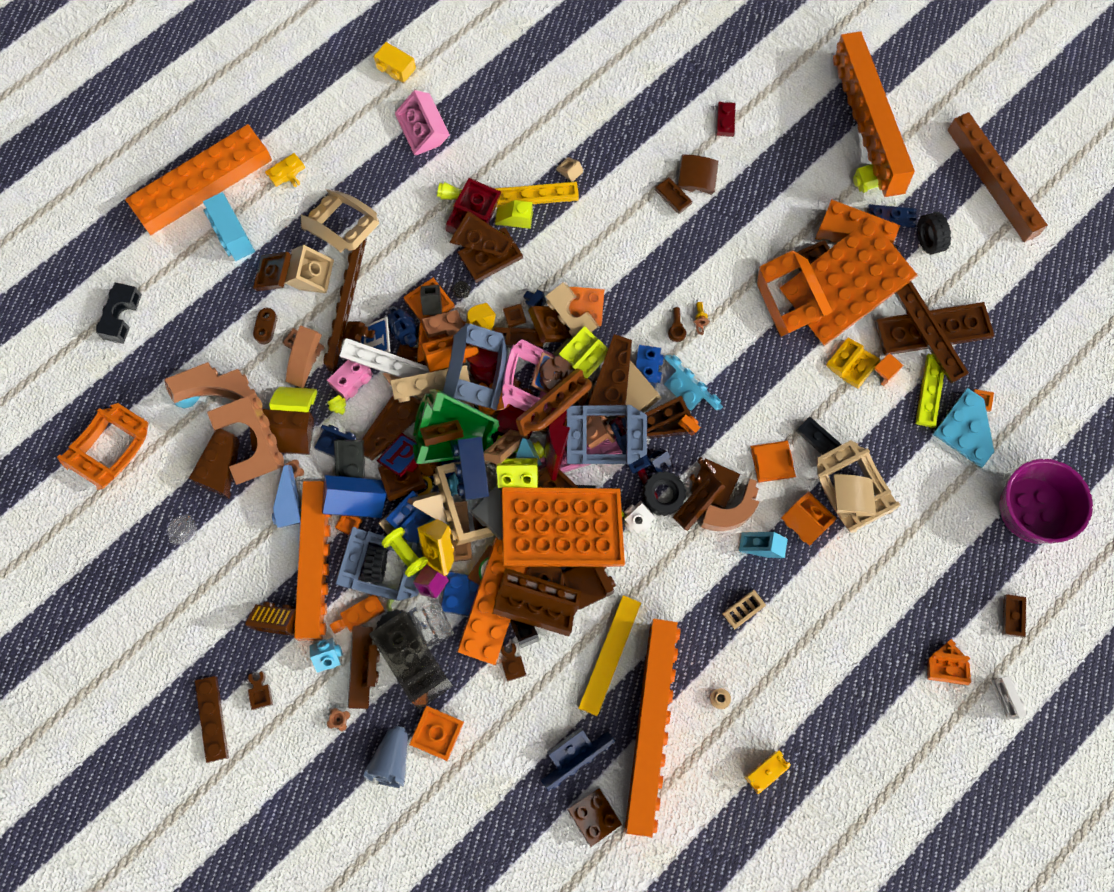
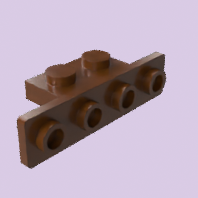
(362, 667)

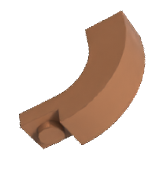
(729, 519)

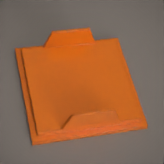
(773, 461)

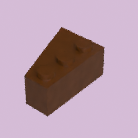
(664, 419)
(213, 466)

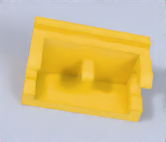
(767, 771)

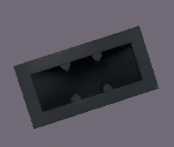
(524, 633)

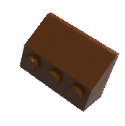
(291, 429)

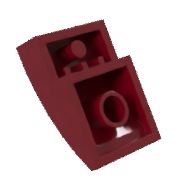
(475, 198)
(555, 444)

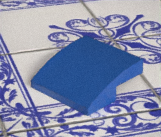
(408, 518)

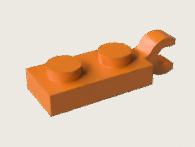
(358, 614)

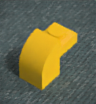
(481, 316)

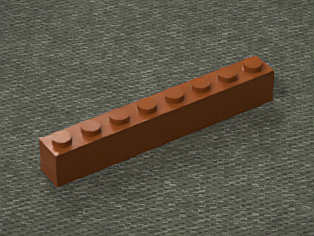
(997, 177)

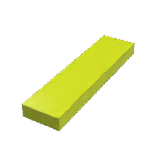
(930, 393)

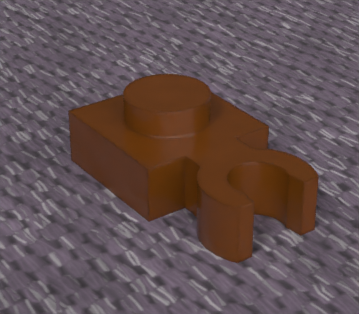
(513, 665)
(260, 694)

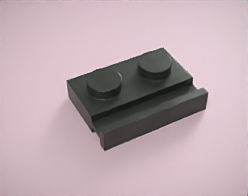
(349, 458)

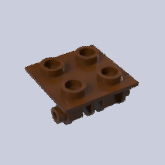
(594, 817)

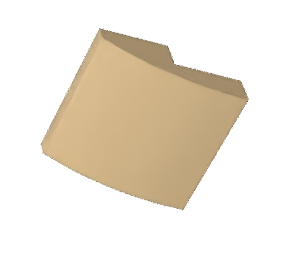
(854, 495)

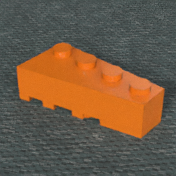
(843, 219)

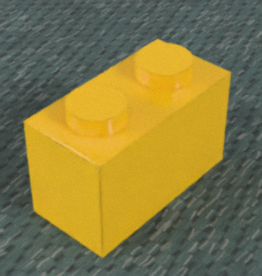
(394, 62)

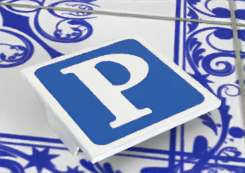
(381, 336)

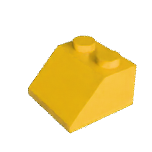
(437, 546)

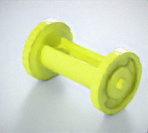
(403, 550)

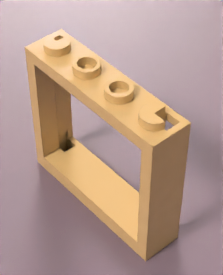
(450, 510)

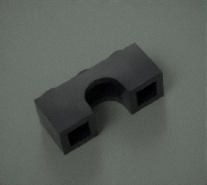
(120, 298)

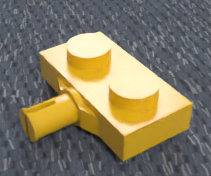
(286, 171)

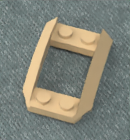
(328, 205)
(842, 457)

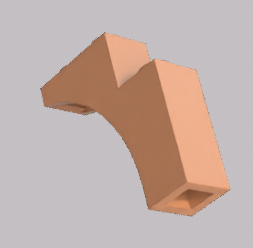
(205, 382)

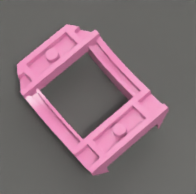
(512, 394)

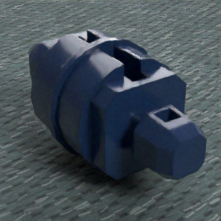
(402, 326)

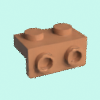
(598, 430)

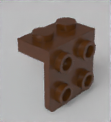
(591, 582)

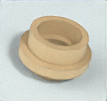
(714, 701)

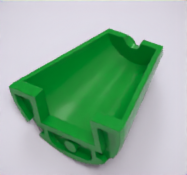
(442, 408)

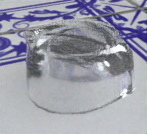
(181, 530)

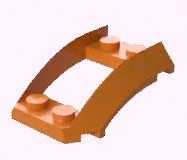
(803, 315)
(92, 470)

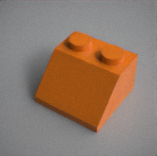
(808, 518)

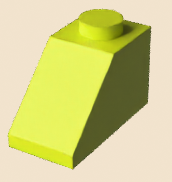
(515, 214)

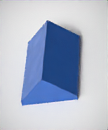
(353, 496)

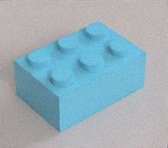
(227, 227)

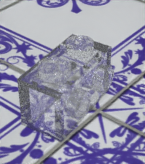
(431, 622)

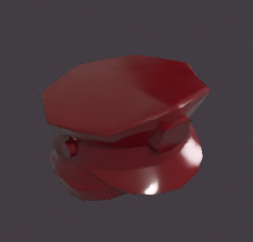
(483, 366)

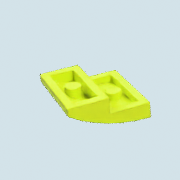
(585, 352)
(293, 399)

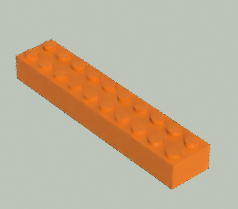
(873, 115)
(651, 729)

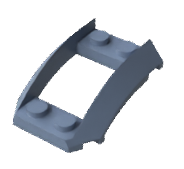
(470, 391)
(577, 439)
(352, 564)

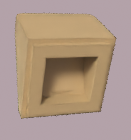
(570, 169)

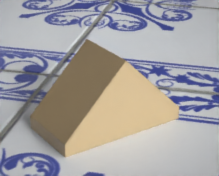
(430, 504)

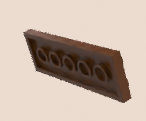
(958, 323)

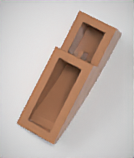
(302, 356)

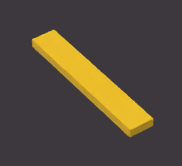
(540, 193)
(609, 656)

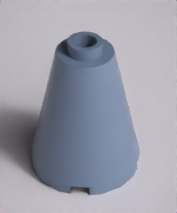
(389, 760)

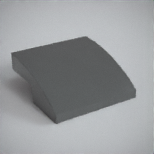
(489, 512)

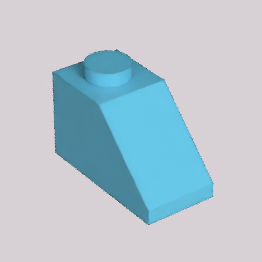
(763, 544)

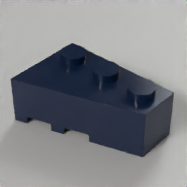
(470, 468)

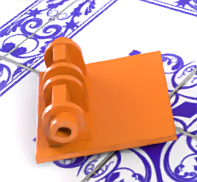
(589, 301)

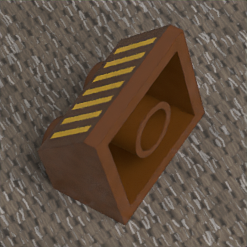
(272, 619)

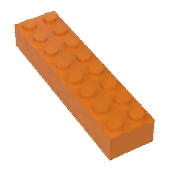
(199, 179)

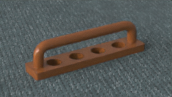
(566, 399)

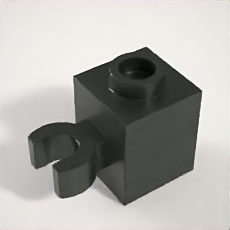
(431, 300)

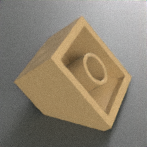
(309, 270)

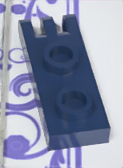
(899, 215)

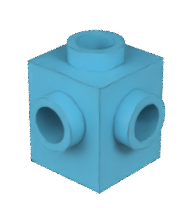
(325, 654)

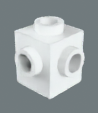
(638, 510)

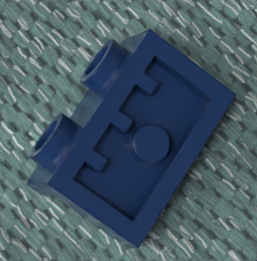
(326, 440)

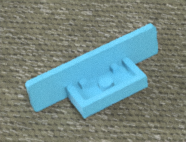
(684, 384)

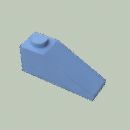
(287, 503)

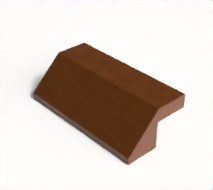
(536, 602)

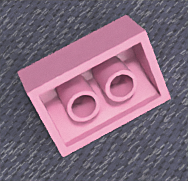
(421, 122)

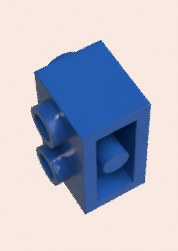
(648, 363)

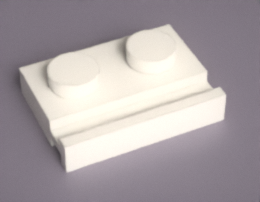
(1007, 693)

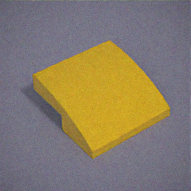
(852, 363)

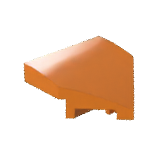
(949, 665)

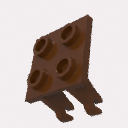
(723, 474)

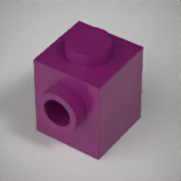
(430, 582)

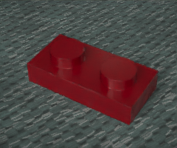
(726, 119)

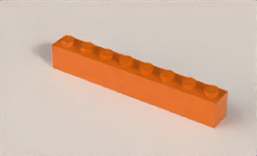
(312, 565)

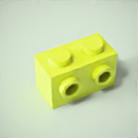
(518, 473)

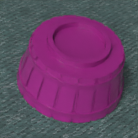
(1046, 502)

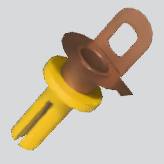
(701, 318)

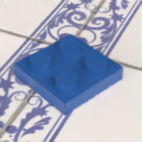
(459, 594)

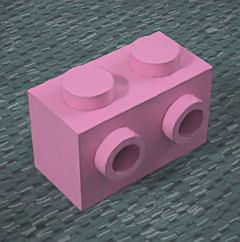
(349, 379)

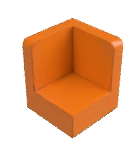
(888, 368)

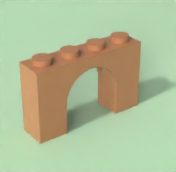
(250, 412)

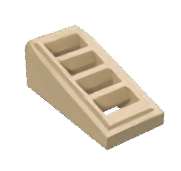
(757, 598)

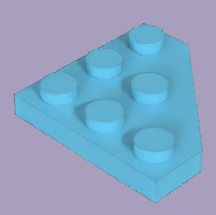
(968, 429)

